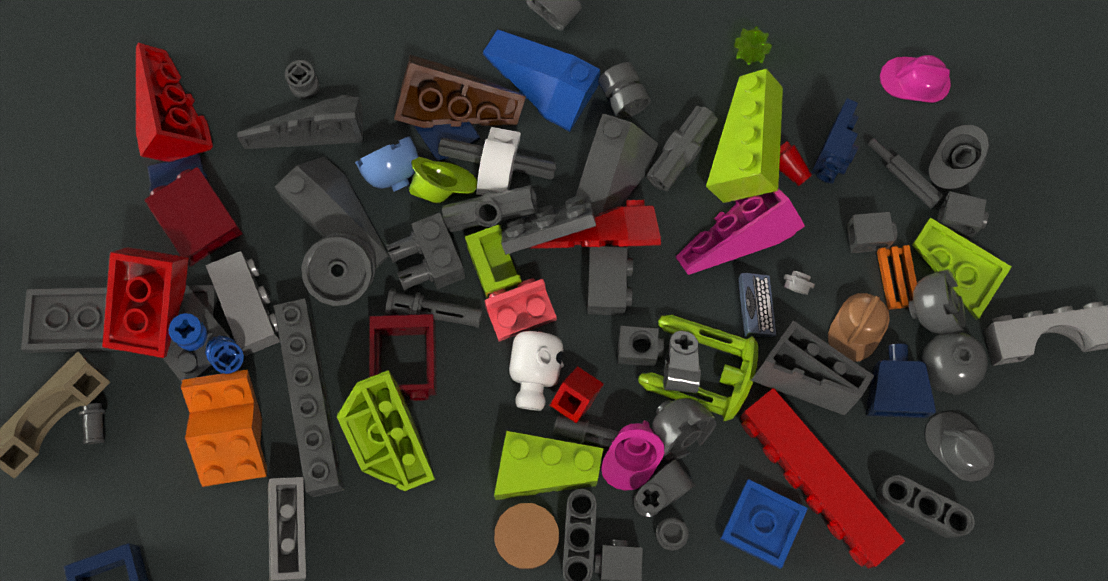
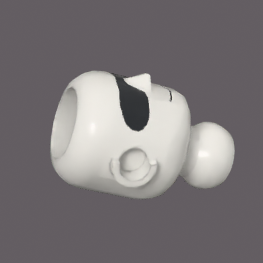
(535, 365)

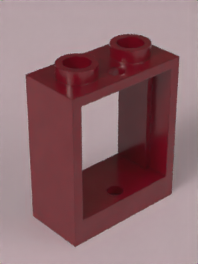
(405, 325)

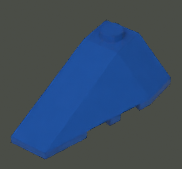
(548, 77)

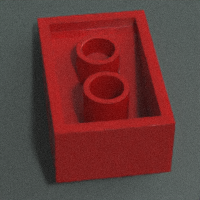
(143, 300)

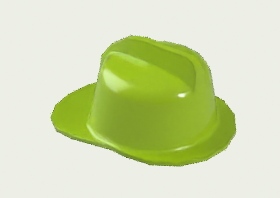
(438, 180)

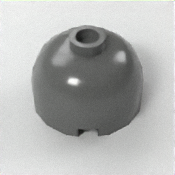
(937, 303)
(955, 362)
(681, 424)

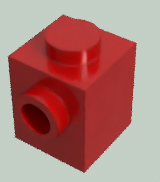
(576, 394)

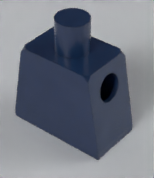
(900, 387)

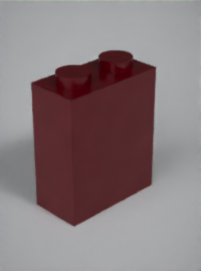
(192, 216)

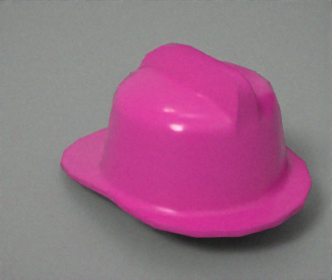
(916, 78)
(632, 457)

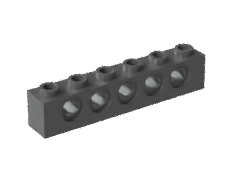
(309, 398)

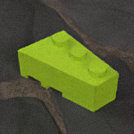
(544, 465)

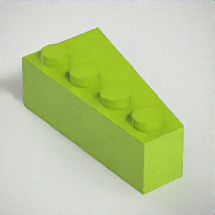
(750, 141)

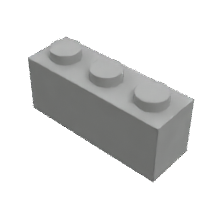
(244, 302)
(286, 529)

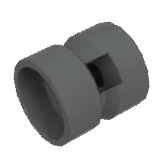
(624, 89)

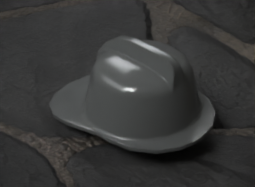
(959, 157)
(960, 446)

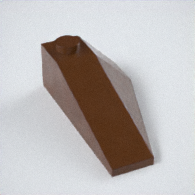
(444, 95)

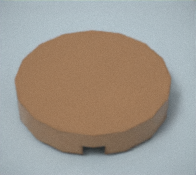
(526, 536)

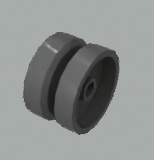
(320, 268)

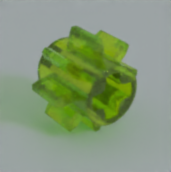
(748, 52)

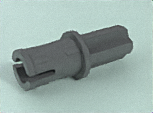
(584, 432)

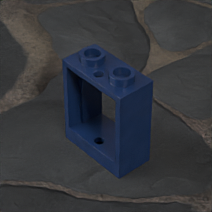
(123, 555)

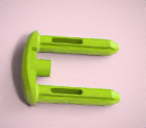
(732, 376)

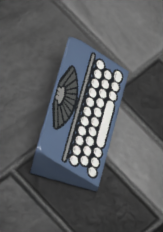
(756, 305)

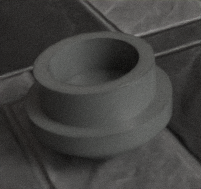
(672, 534)

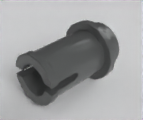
(92, 423)

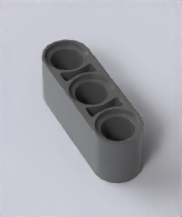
(940, 507)
(586, 523)

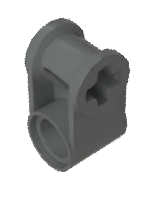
(556, 12)
(682, 363)
(666, 487)

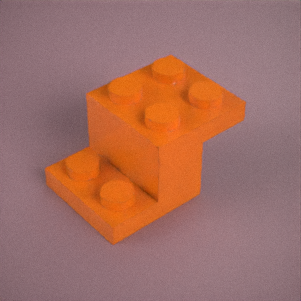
(224, 428)

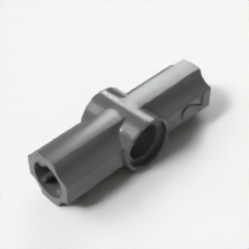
(682, 148)
(508, 204)

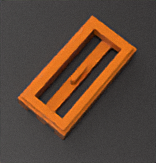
(894, 252)

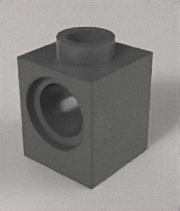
(963, 214)
(871, 232)
(629, 355)

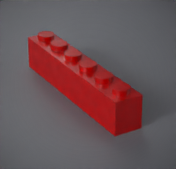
(821, 479)

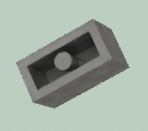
(608, 281)

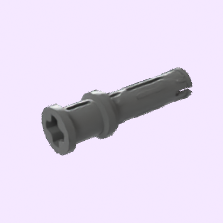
(415, 305)

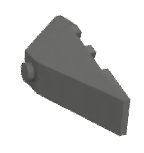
(322, 123)
(615, 163)
(328, 202)

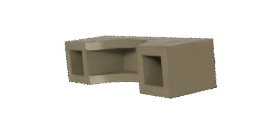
(68, 388)

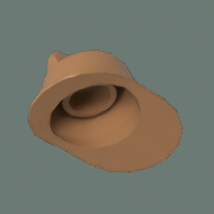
(859, 326)

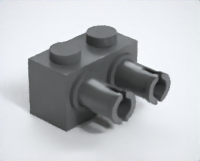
(440, 256)

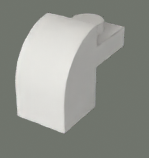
(497, 161)

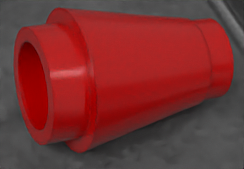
(792, 164)

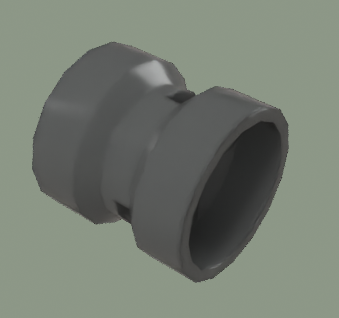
(307, 84)

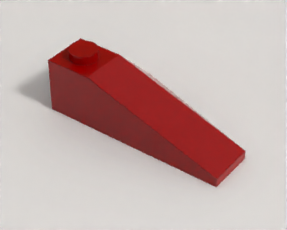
(164, 113)
(619, 226)

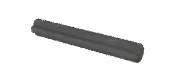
(473, 153)

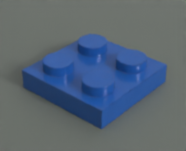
(764, 524)

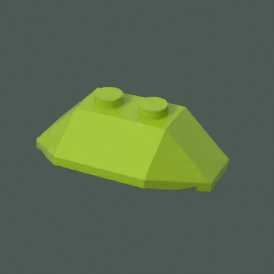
(384, 433)

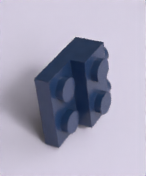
(838, 146)

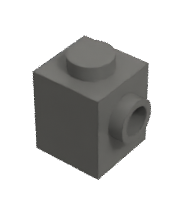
(619, 562)

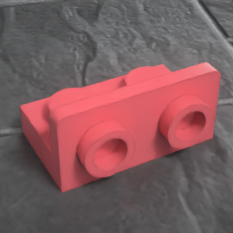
(519, 309)

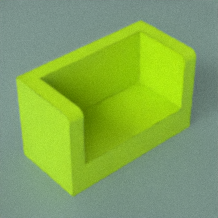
(490, 262)

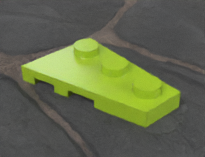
(973, 268)

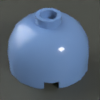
(389, 165)

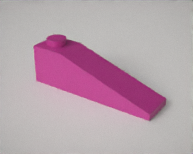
(744, 229)

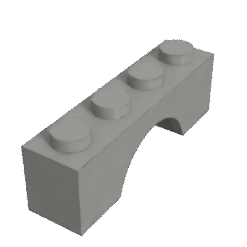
(1016, 339)

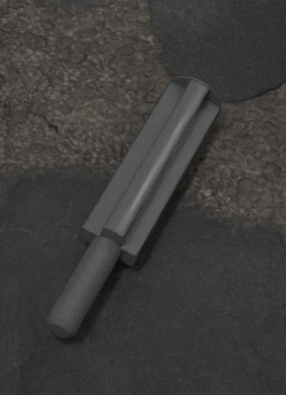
(908, 175)

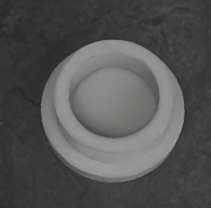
(798, 282)

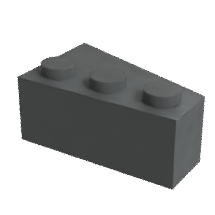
(813, 371)

